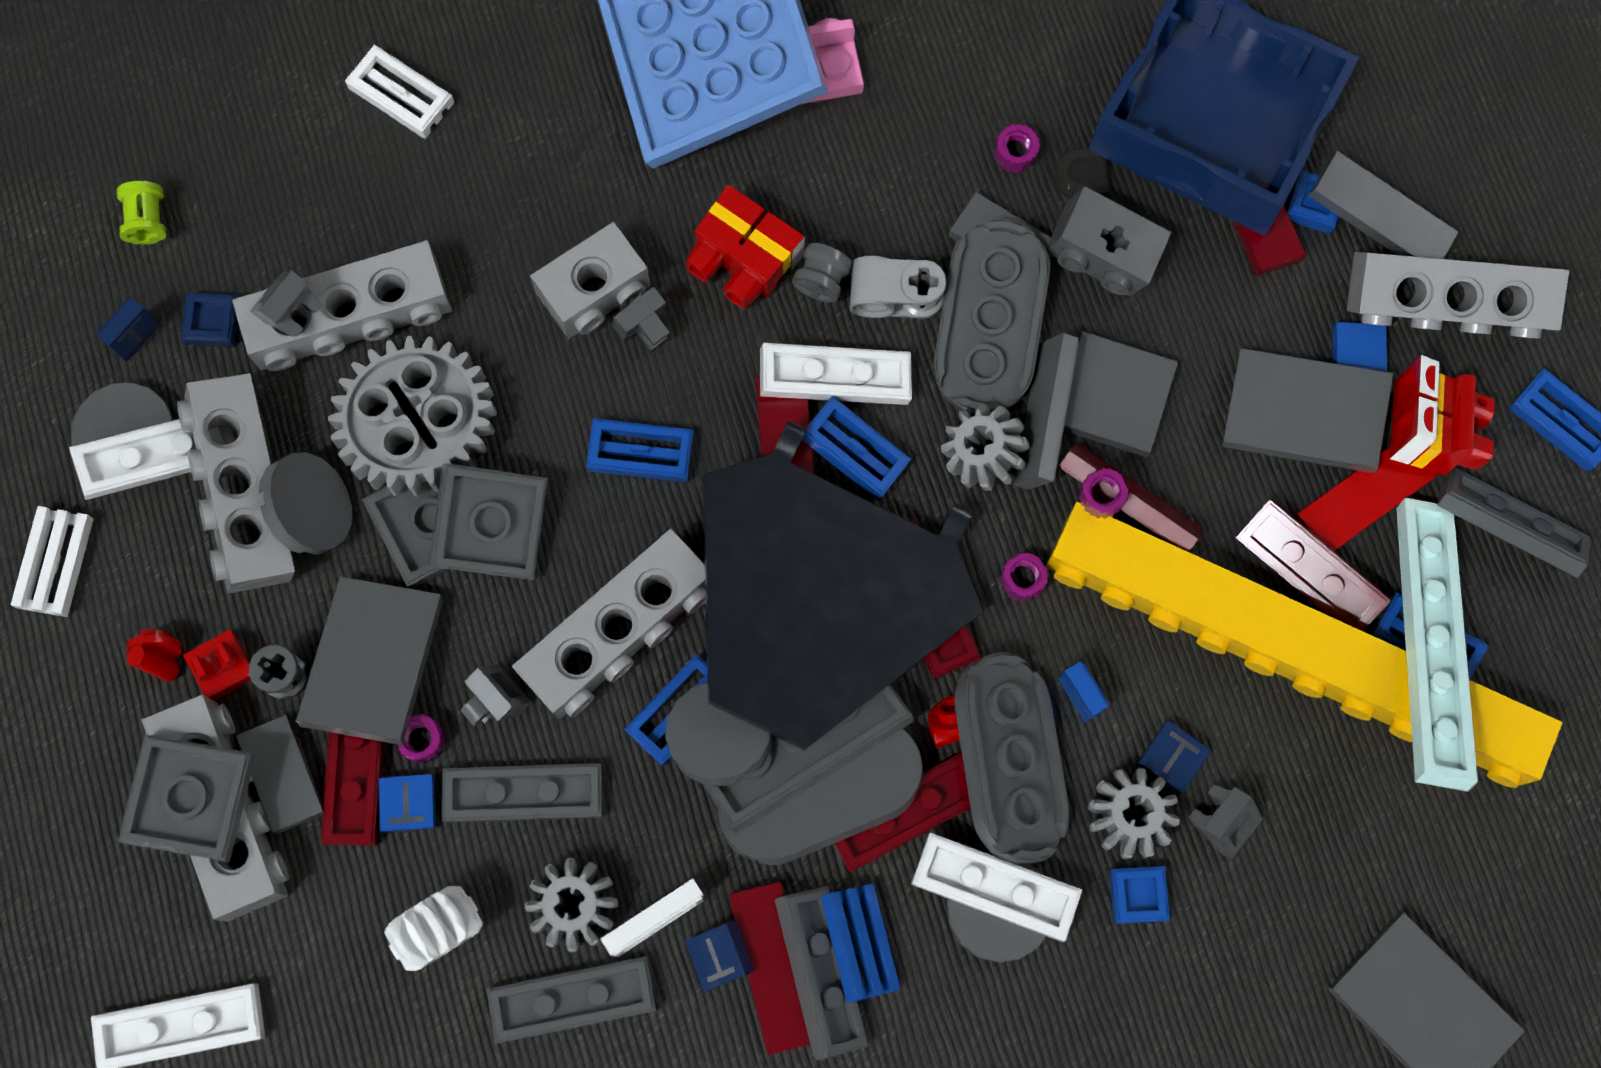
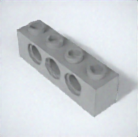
(359, 283)
(1536, 291)
(233, 404)
(664, 562)
(261, 878)

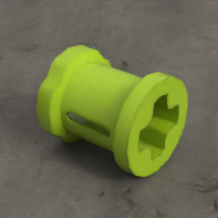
(138, 196)

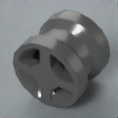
(822, 272)

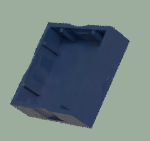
(1223, 107)

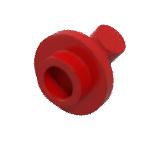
(154, 653)
(943, 723)

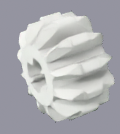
(433, 928)

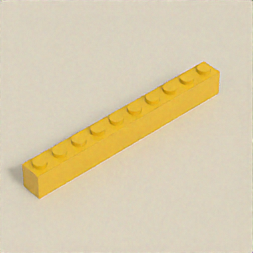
(1284, 638)

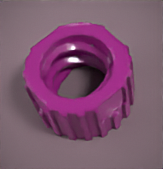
(1024, 135)
(1099, 509)
(1027, 593)
(435, 746)

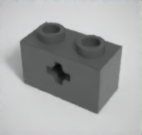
(1107, 242)

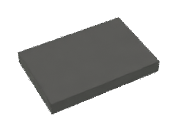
(1308, 410)
(370, 661)
(1423, 1002)

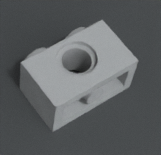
(601, 256)

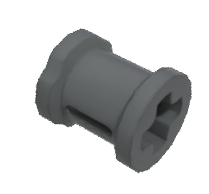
(282, 657)

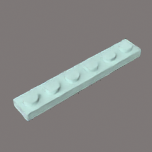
(1435, 647)

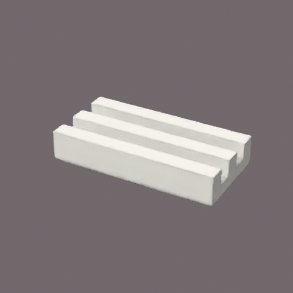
(430, 113)
(34, 555)
(653, 919)

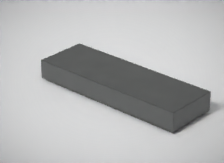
(1380, 210)
(1047, 410)
(1515, 522)
(522, 793)
(571, 1000)
(830, 1021)

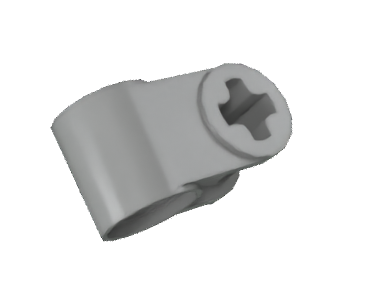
(890, 288)

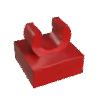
(219, 665)

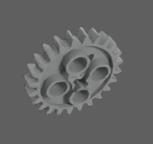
(371, 441)

